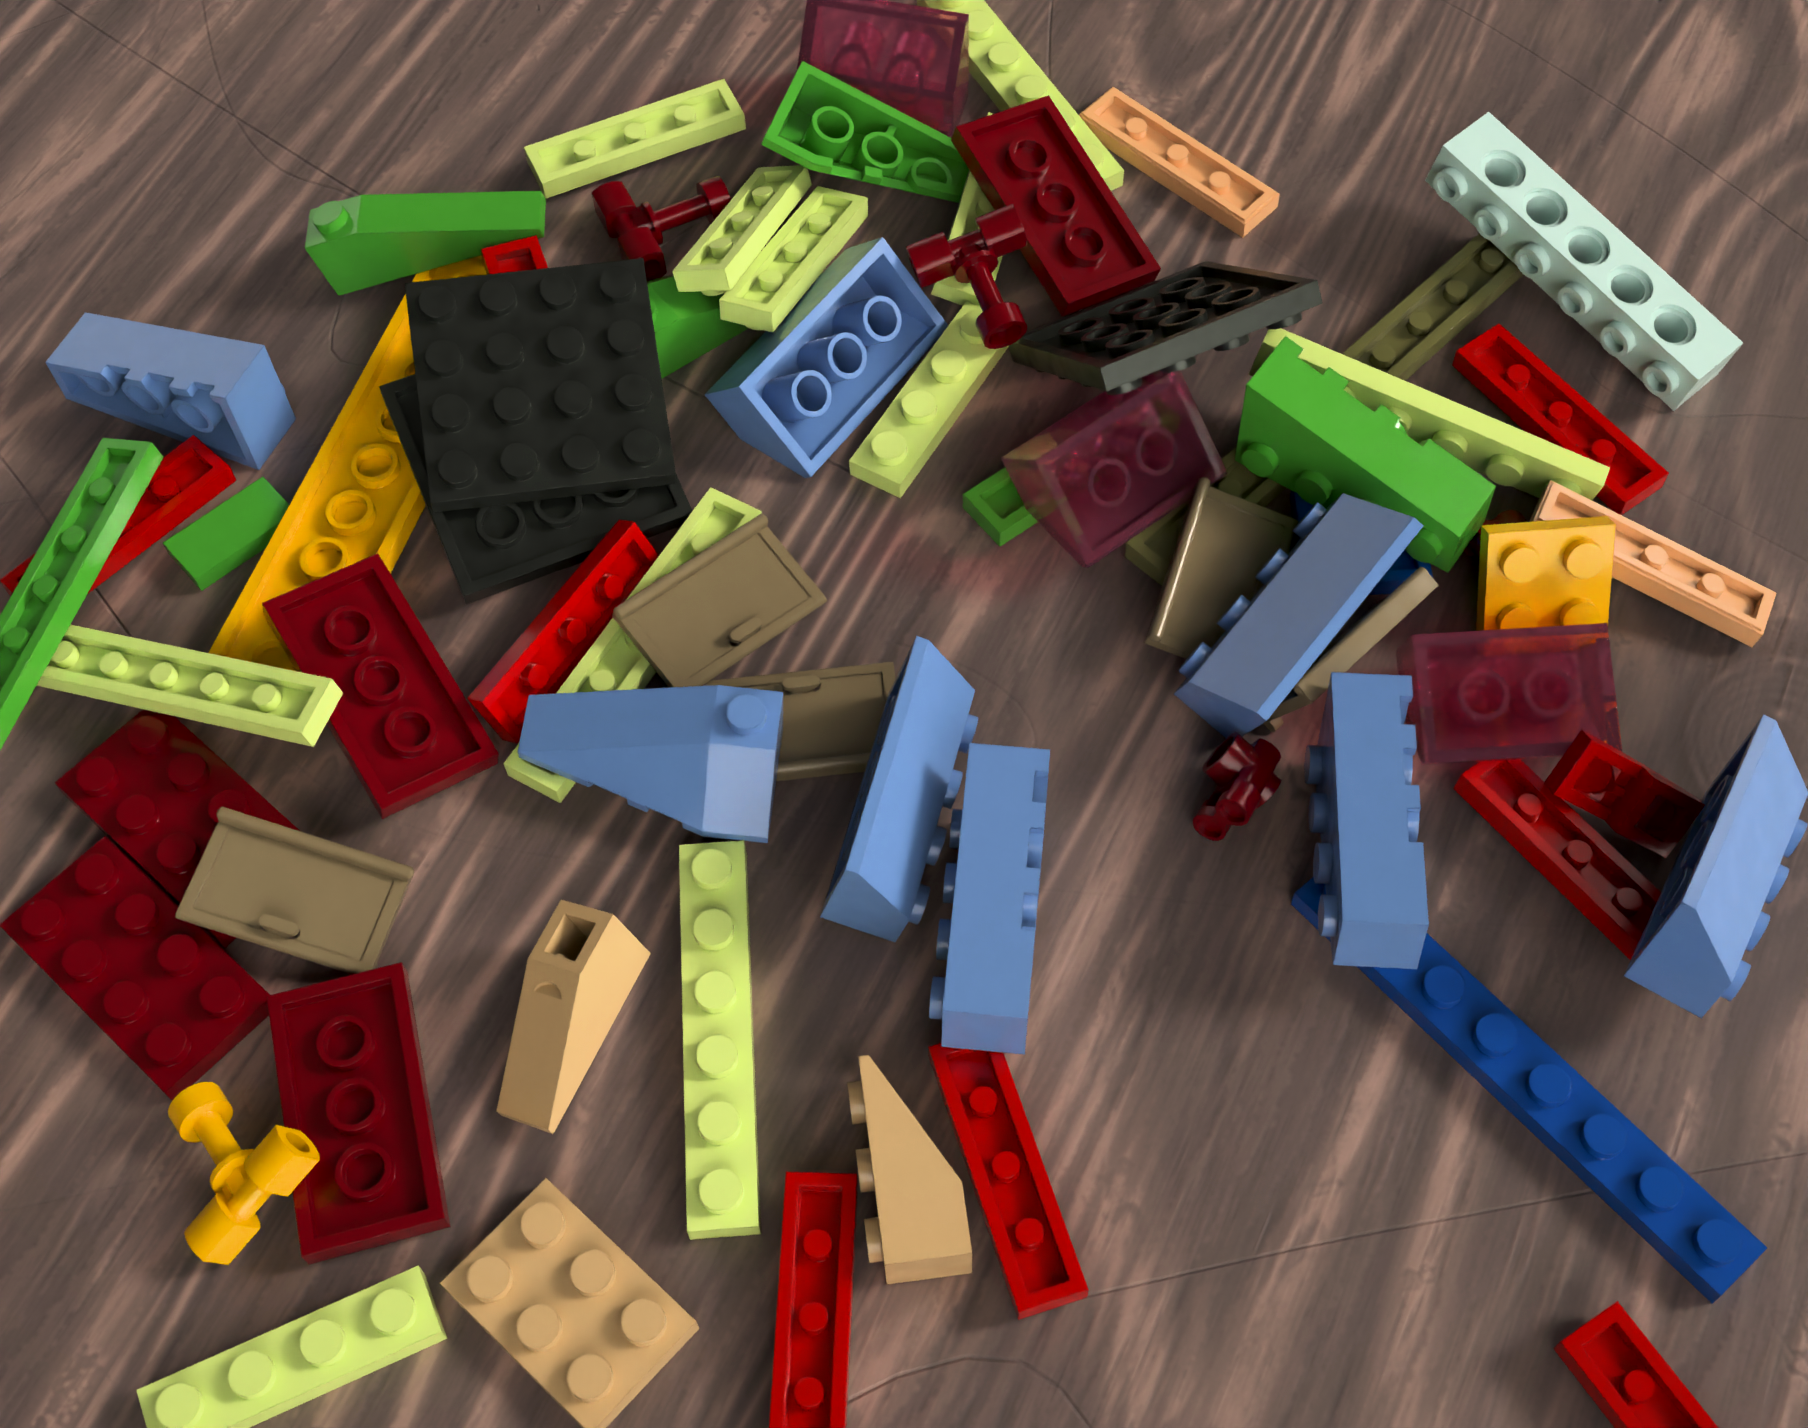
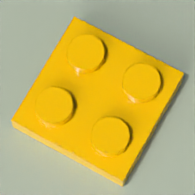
(1545, 573)

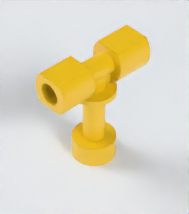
(241, 1177)

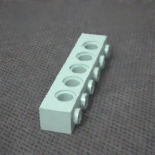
(1582, 261)

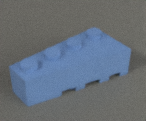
(176, 384)
(1368, 823)
(993, 901)

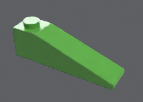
(862, 139)
(400, 235)
(686, 324)

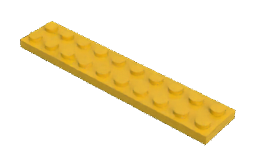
(351, 501)

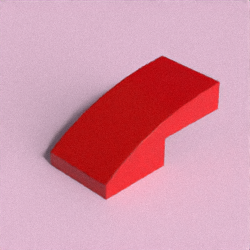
(1624, 794)

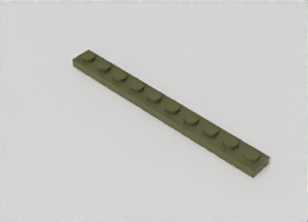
(1393, 345)

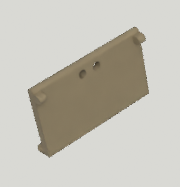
(1213, 564)
(732, 591)
(1355, 643)
(829, 727)
(291, 884)

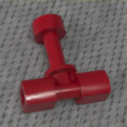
(642, 228)
(972, 261)

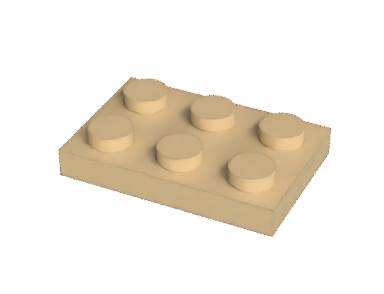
(570, 1307)

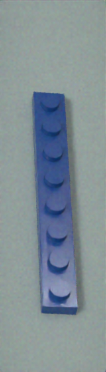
(1566, 1114)

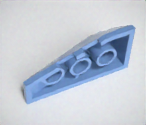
(673, 750)

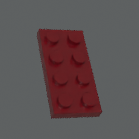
(1071, 220)
(399, 705)
(159, 798)
(137, 969)
(361, 1096)

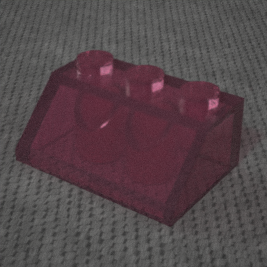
(893, 53)
(1115, 466)
(1509, 692)

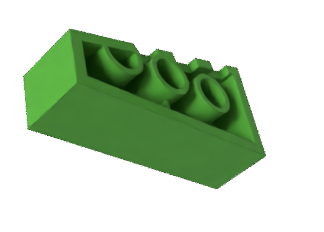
(1328, 443)

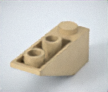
(565, 1010)
(917, 1193)

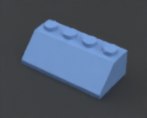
(829, 359)
(1293, 613)
(902, 797)
(1724, 877)

